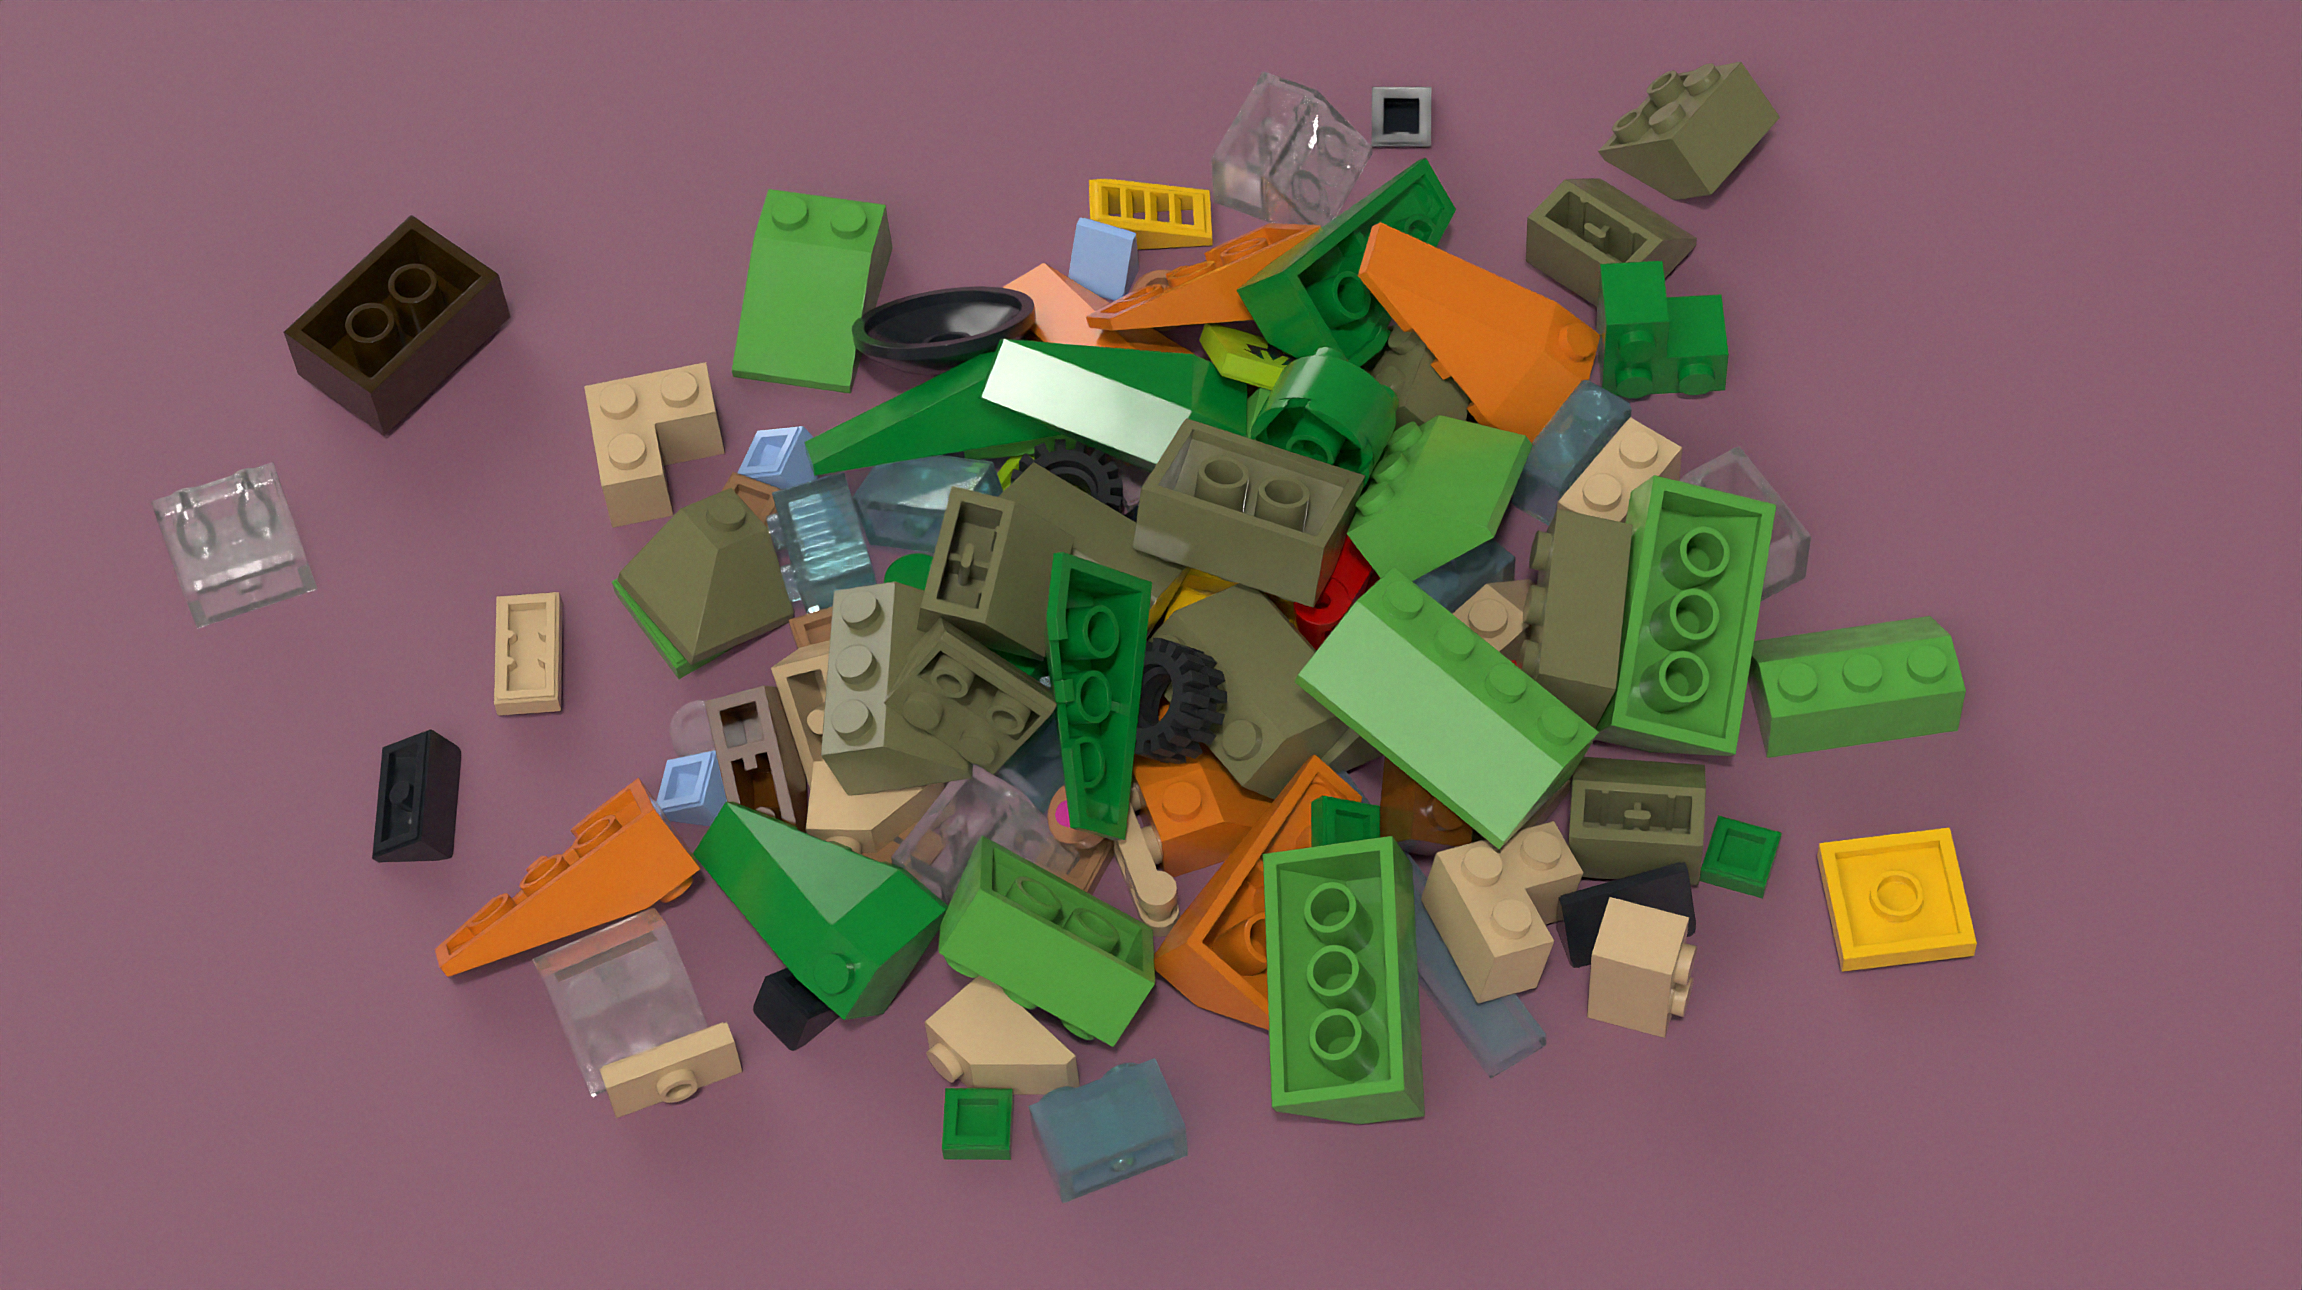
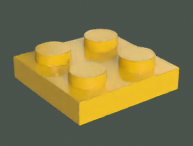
(1896, 899)

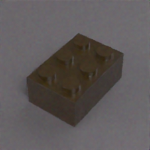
(397, 324)

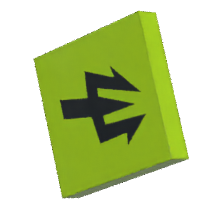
(1244, 355)

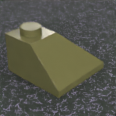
(710, 578)

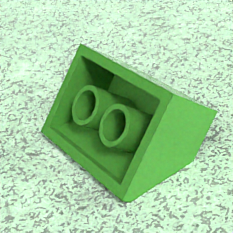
(1436, 494)
(1855, 686)
(1048, 943)

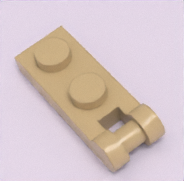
(1151, 890)

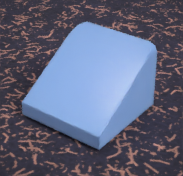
(1104, 258)
(779, 457)
(692, 789)

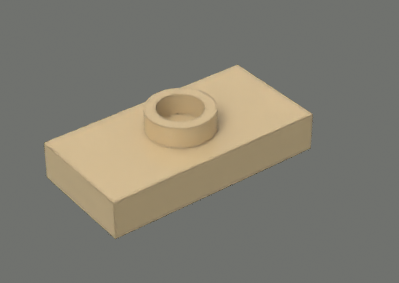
(528, 653)
(671, 1070)

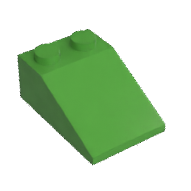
(807, 282)

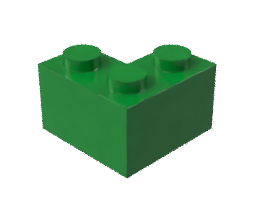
(1654, 339)

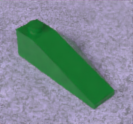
(1314, 289)
(1095, 674)

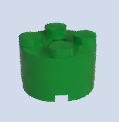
(1329, 412)

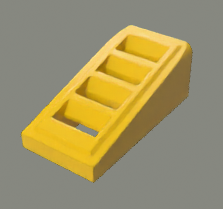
(1131, 197)

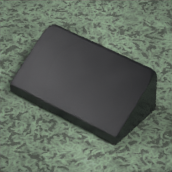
(417, 799)
(1583, 910)

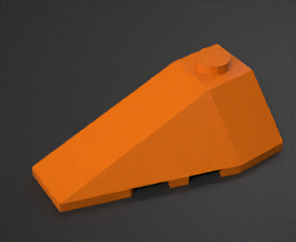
(1206, 289)
(1496, 339)
(616, 867)
(1220, 939)

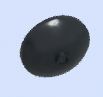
(942, 327)

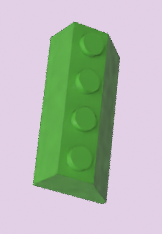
(1688, 618)
(1446, 707)
(1343, 982)

